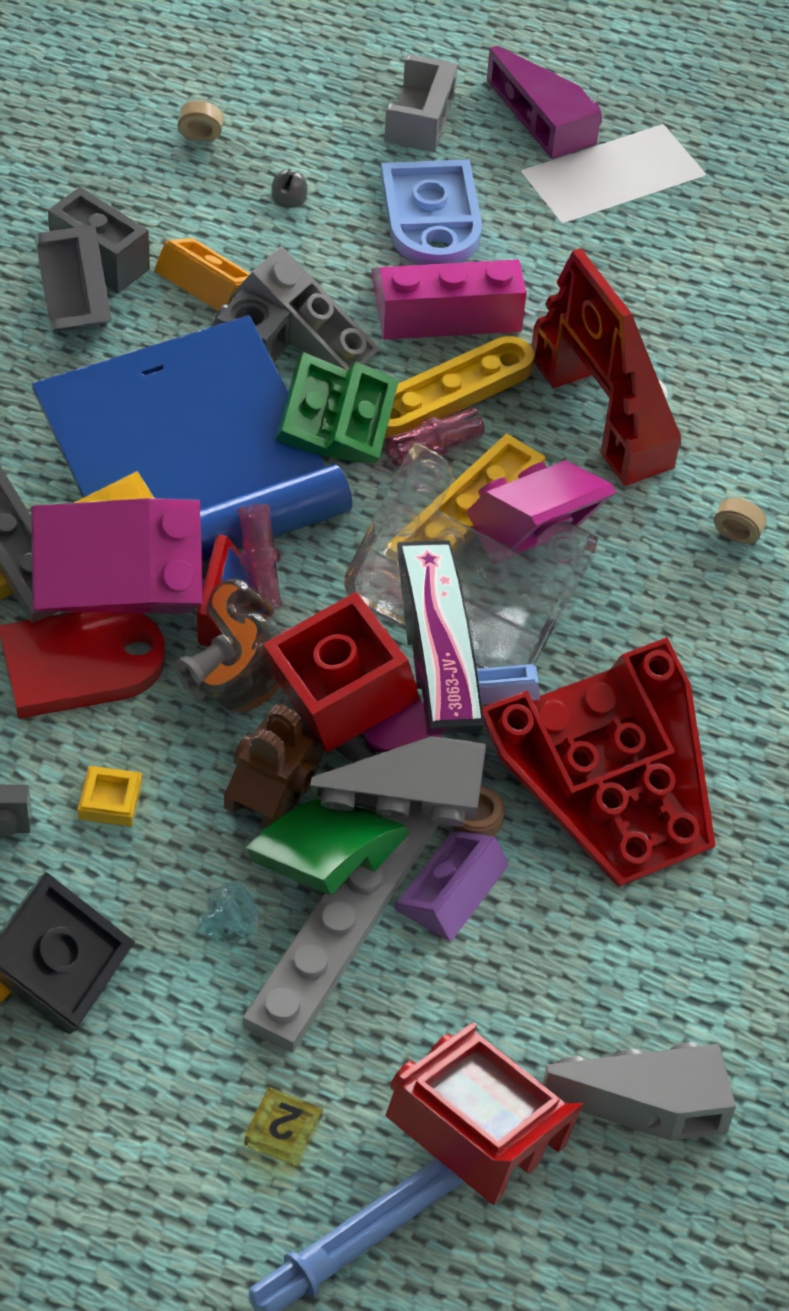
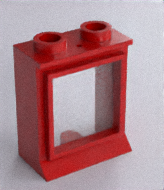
(478, 1111)

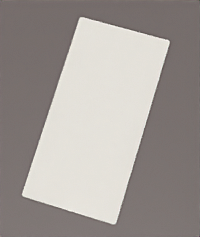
(613, 173)

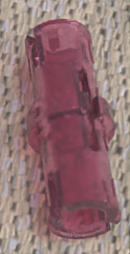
(436, 434)
(259, 552)

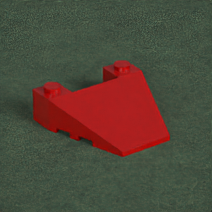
(597, 336)

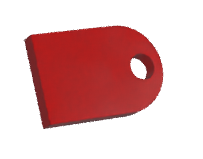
(79, 660)

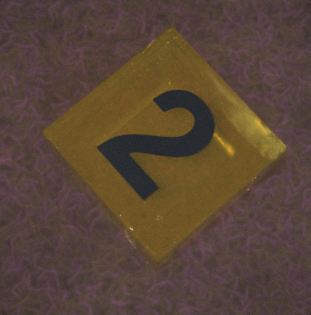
(283, 1126)

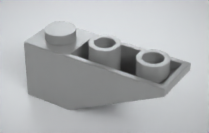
(316, 320)
(422, 777)
(657, 1092)

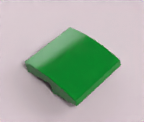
(337, 410)
(325, 844)

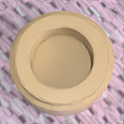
(200, 121)
(740, 520)

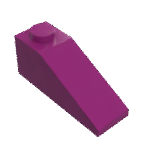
(547, 105)

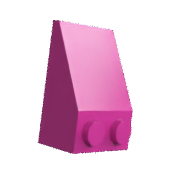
(117, 556)

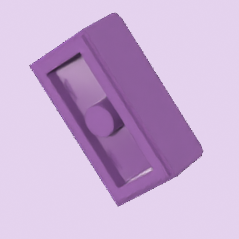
(453, 883)

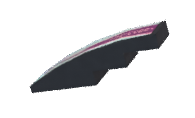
(440, 637)

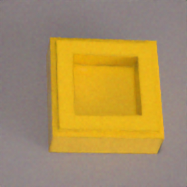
(110, 796)

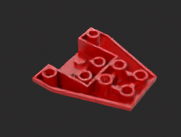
(615, 762)

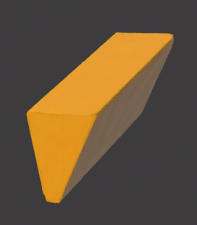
(200, 271)

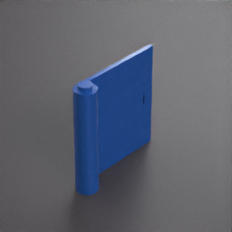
(195, 426)

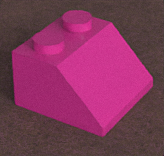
(541, 497)

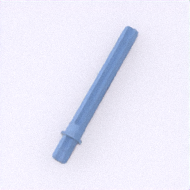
(346, 1242)

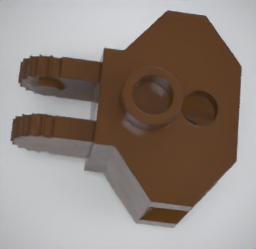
(273, 766)

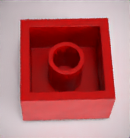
(342, 671)

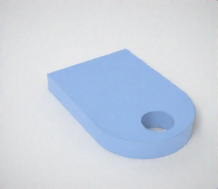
(429, 205)

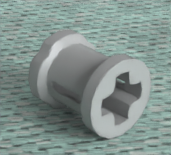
(195, 669)

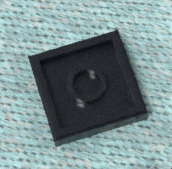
(59, 953)

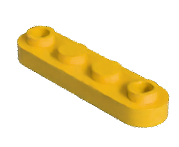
(460, 383)

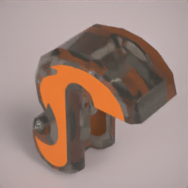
(247, 677)

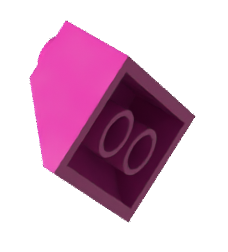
(450, 299)

